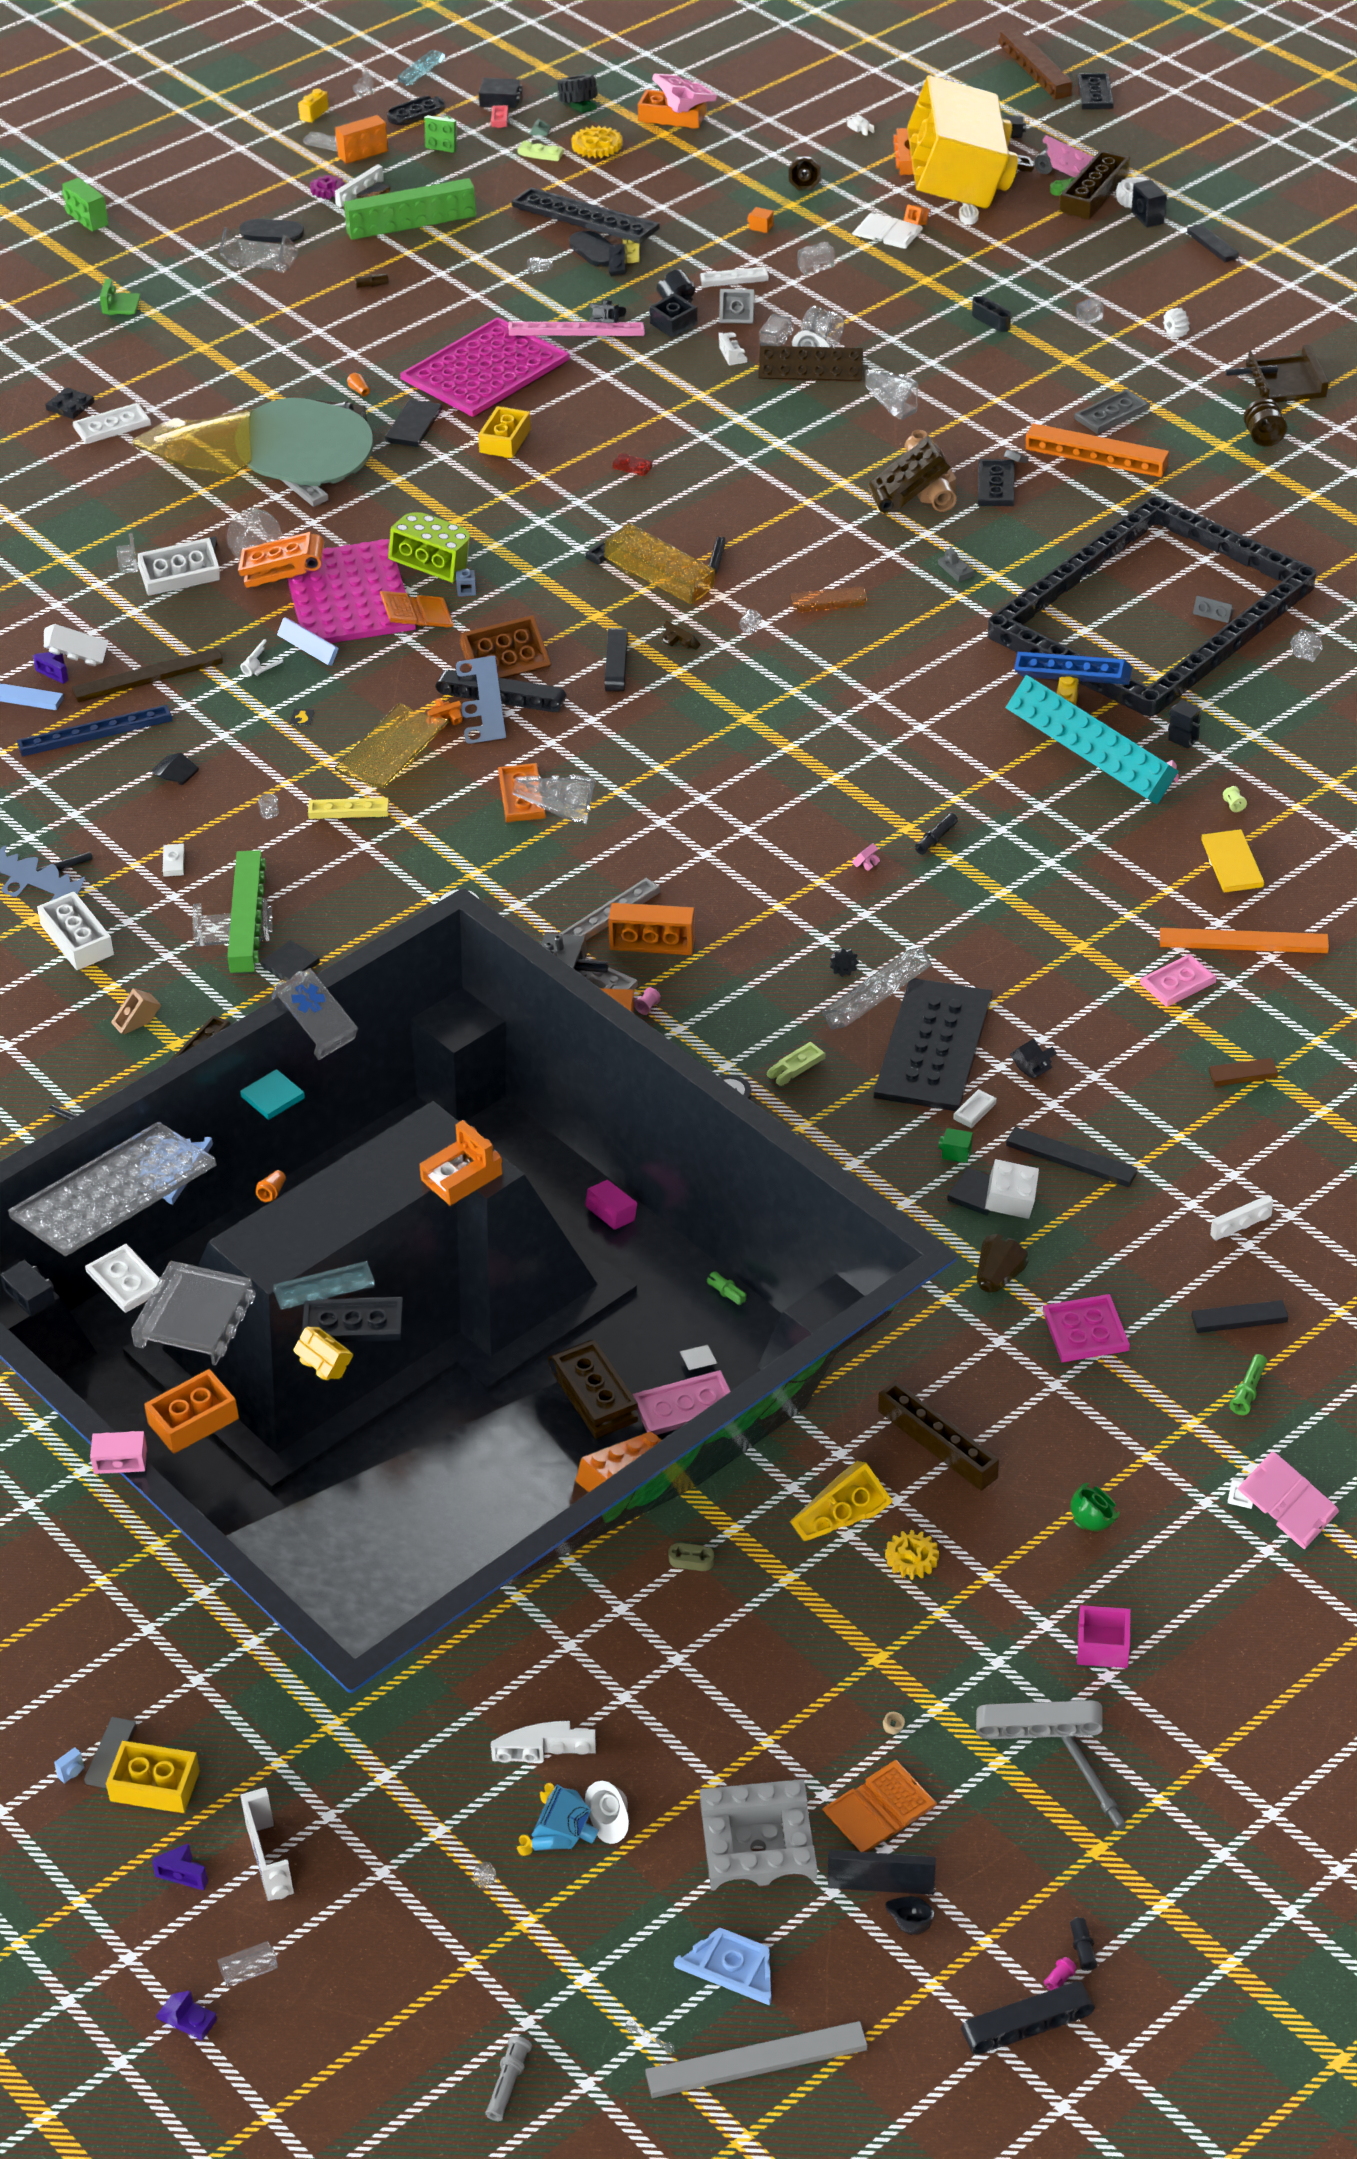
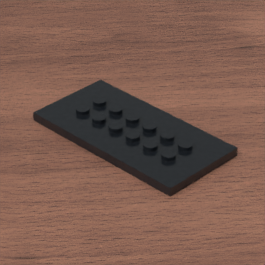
(933, 1044)

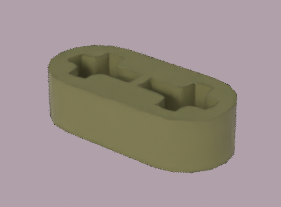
(691, 1557)

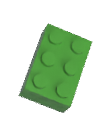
(85, 204)

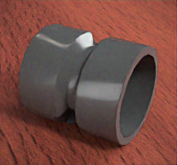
(1042, 162)

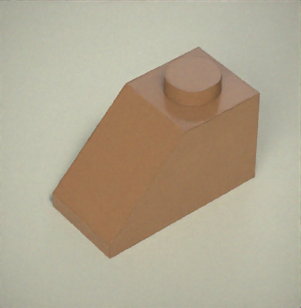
(135, 1011)

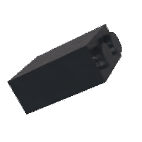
(500, 92)

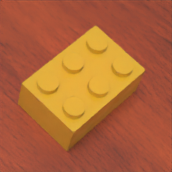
(504, 432)
(153, 1776)

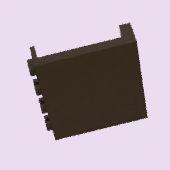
(1297, 377)

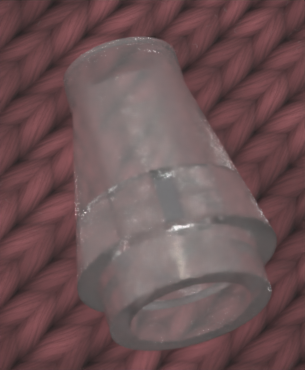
(538, 265)

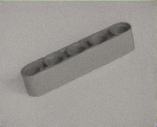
(1039, 1719)

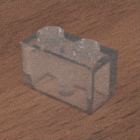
(815, 258)
(775, 330)

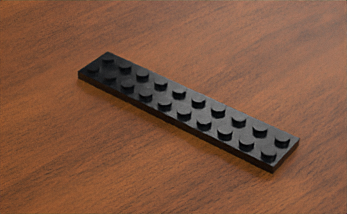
(585, 215)

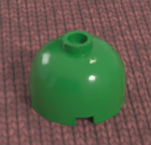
(1093, 1508)

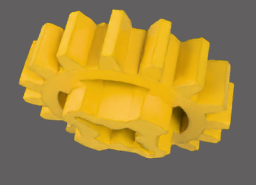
(913, 1556)

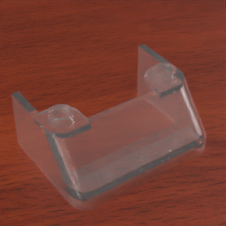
(258, 254)

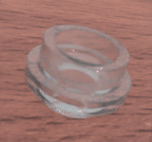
(484, 1875)

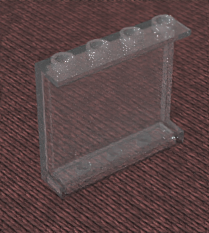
(194, 1309)

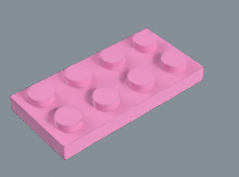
(679, 1402)

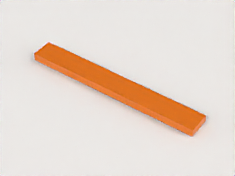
(1243, 940)

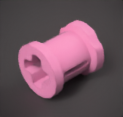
(644, 1003)

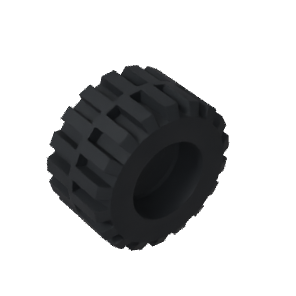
(577, 88)

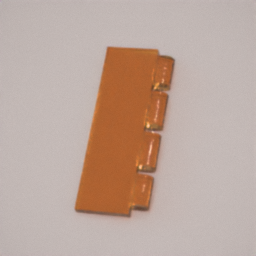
(823, 599)

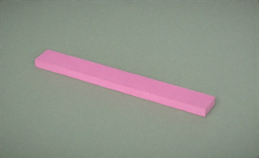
(576, 328)

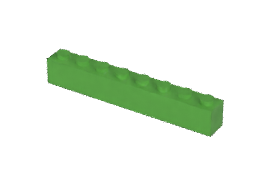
(246, 911)

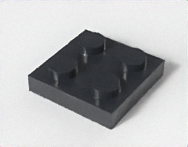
(69, 403)

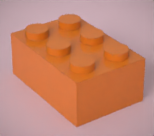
(361, 139)
(191, 1411)

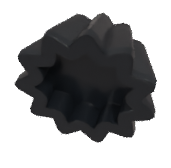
(843, 962)

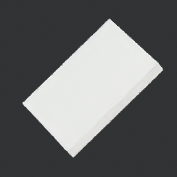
(124, 1277)

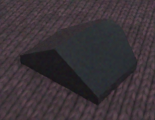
(175, 768)

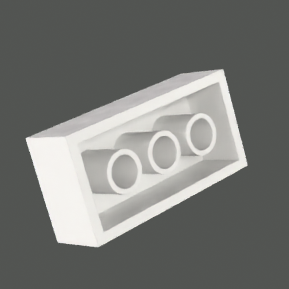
(178, 566)
(75, 930)

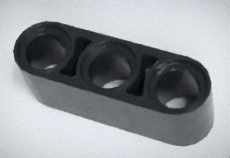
(991, 313)

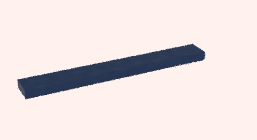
(94, 730)

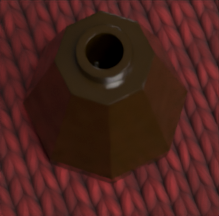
(804, 173)
(999, 1262)

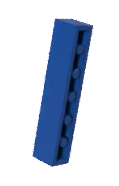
(1080, 667)

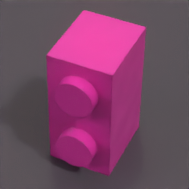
(611, 1204)

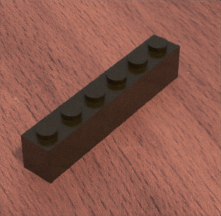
(938, 1435)

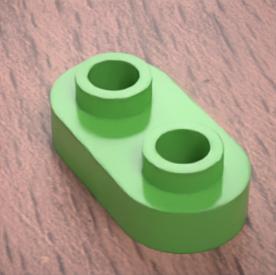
(1059, 186)

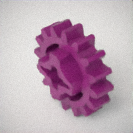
(326, 186)

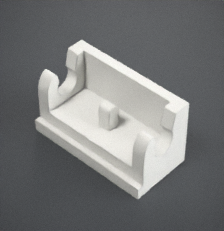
(731, 349)

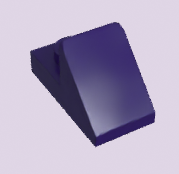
(51, 666)
(178, 1868)
(187, 2016)

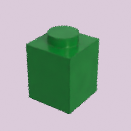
(956, 1145)

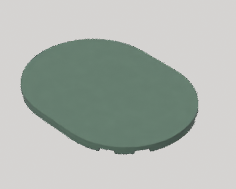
(308, 441)

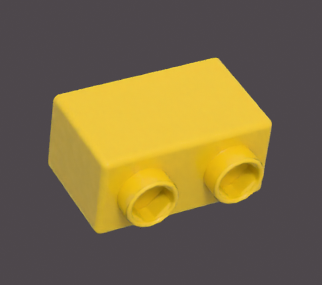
(960, 143)

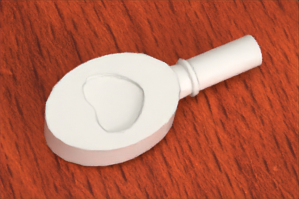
(968, 214)

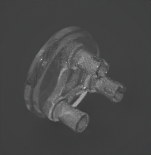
(252, 529)

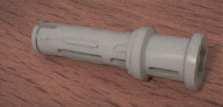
(511, 2067)

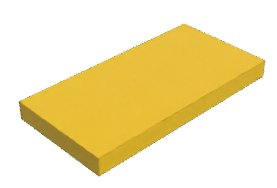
(1232, 861)

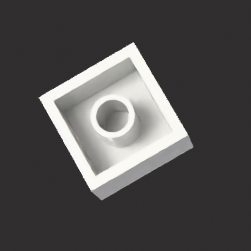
(1012, 1189)

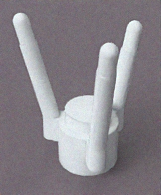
(252, 664)

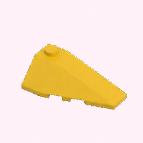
(846, 1500)

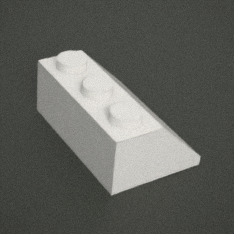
(74, 644)

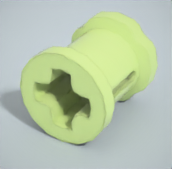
(1234, 799)

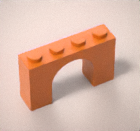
(902, 152)

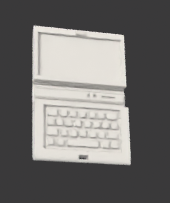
(891, 230)

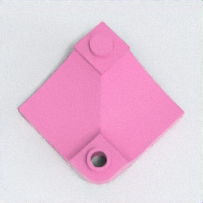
(683, 93)

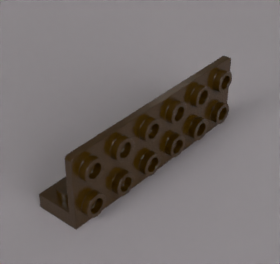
(810, 363)

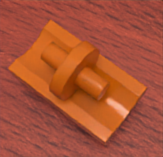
(446, 711)

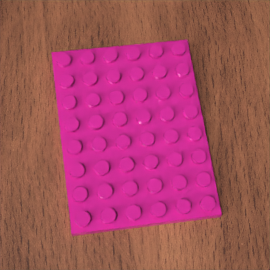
(484, 367)
(344, 594)

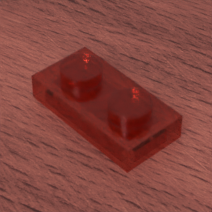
(632, 464)

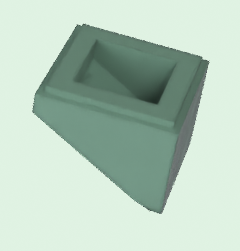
(540, 128)

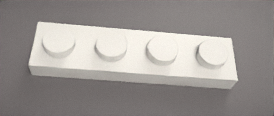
(365, 180)

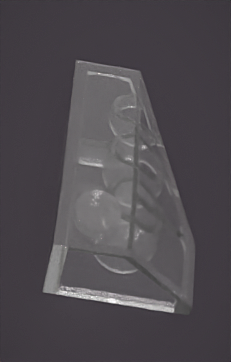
(894, 392)
(562, 796)

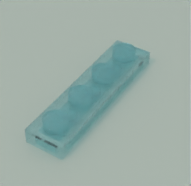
(420, 67)
(323, 1285)

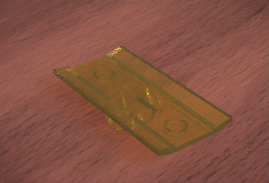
(390, 746)

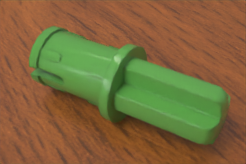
(727, 1288)

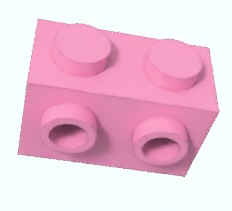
(118, 1452)

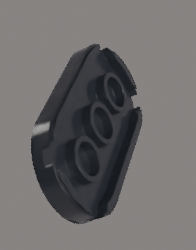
(415, 110)
(270, 230)
(591, 247)

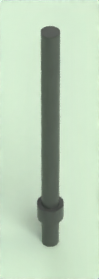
(1107, 1804)

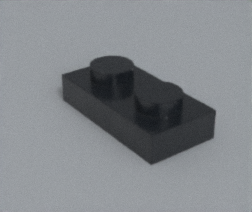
(617, 259)

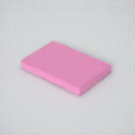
(1178, 980)

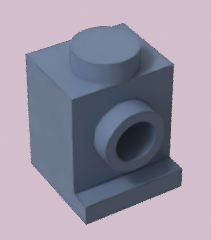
(465, 577)

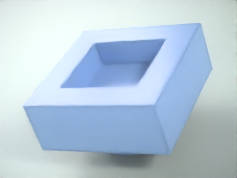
(69, 1765)

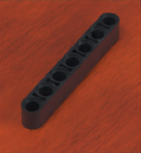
(511, 691)

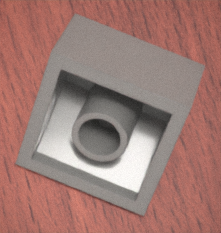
(737, 306)

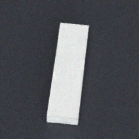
(734, 277)

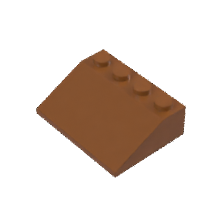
(513, 643)

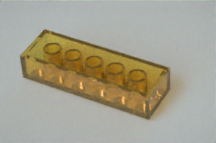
(659, 563)

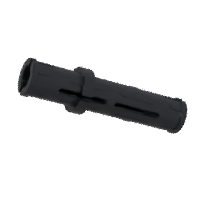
(932, 837)

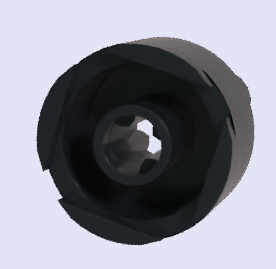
(678, 283)

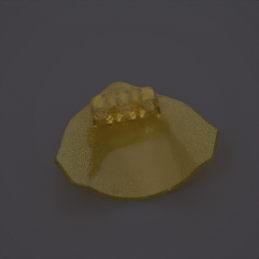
(207, 444)

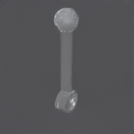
(631, 2027)

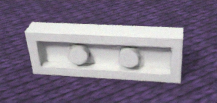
(1241, 1217)

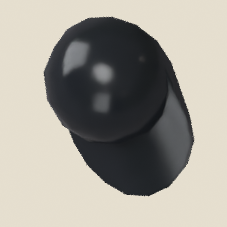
(911, 1914)

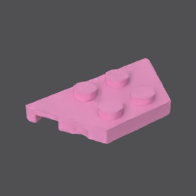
(1066, 157)

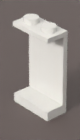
(258, 1816)

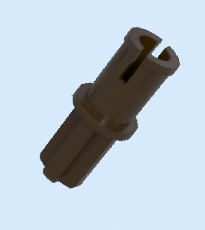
(371, 280)

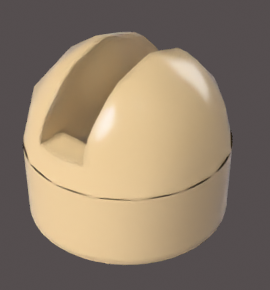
(898, 1725)

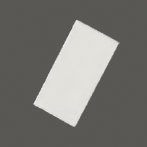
(111, 423)

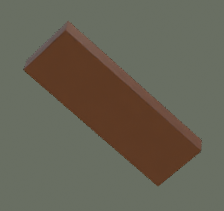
(1243, 1072)

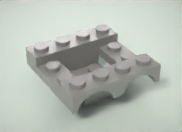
(750, 1817)

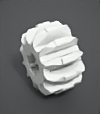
(1176, 322)

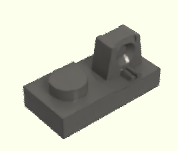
(955, 566)

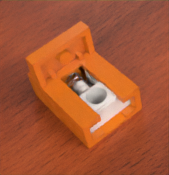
(462, 1165)

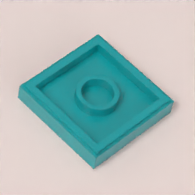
(272, 1094)

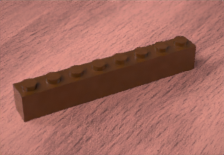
(1035, 63)

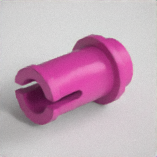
(1064, 1969)

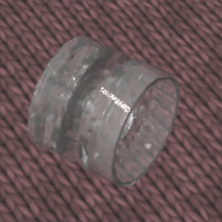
(824, 323)

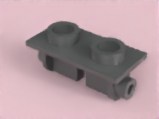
(1213, 609)

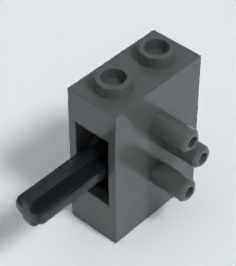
(573, 951)

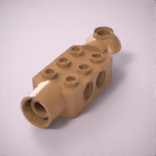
(943, 490)

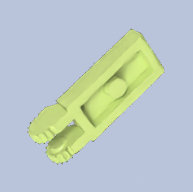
(540, 151)
(796, 1063)

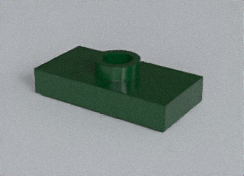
(584, 106)

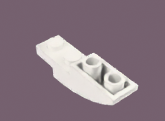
(533, 1741)

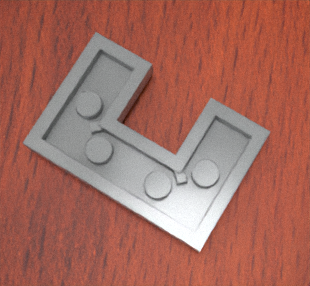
(611, 979)

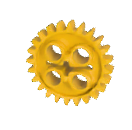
(597, 142)

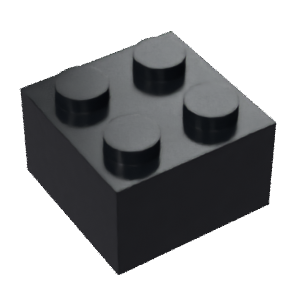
(1148, 203)
(673, 315)

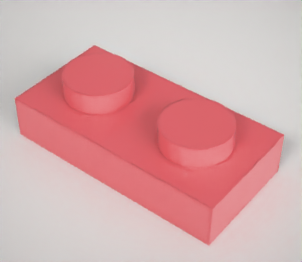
(499, 116)

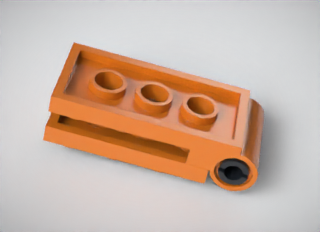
(281, 559)

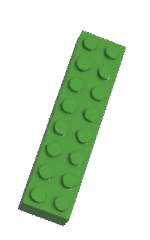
(410, 208)

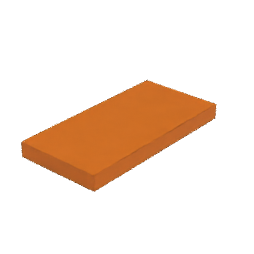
(515, 807)

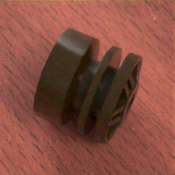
(1265, 422)

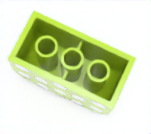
(429, 545)

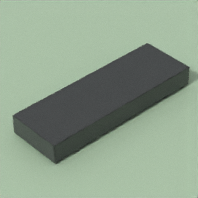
(116, 1732)

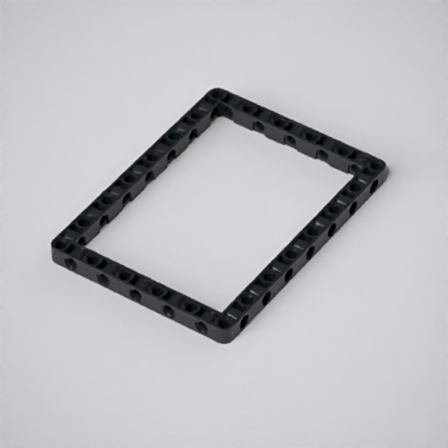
(1296, 577)

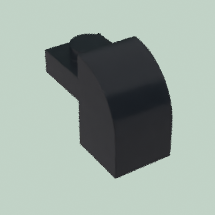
(1032, 1059)

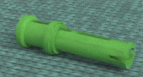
(1246, 1391)

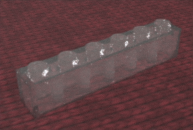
(876, 988)

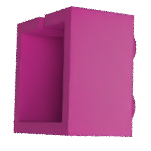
(1103, 1636)

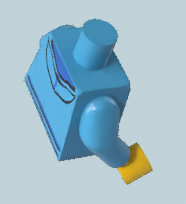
(560, 1822)

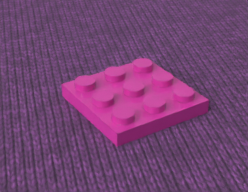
(1085, 1328)

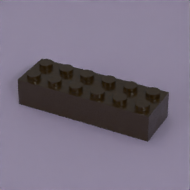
(1094, 184)

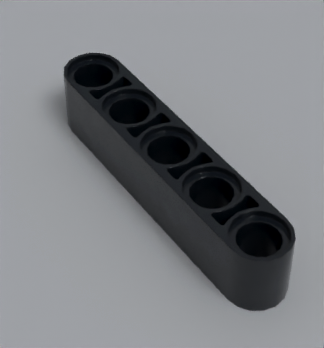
(616, 659)
(1027, 2018)

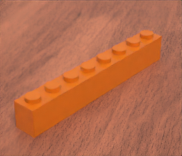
(1097, 450)

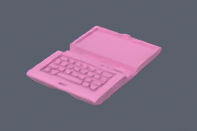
(1288, 1499)

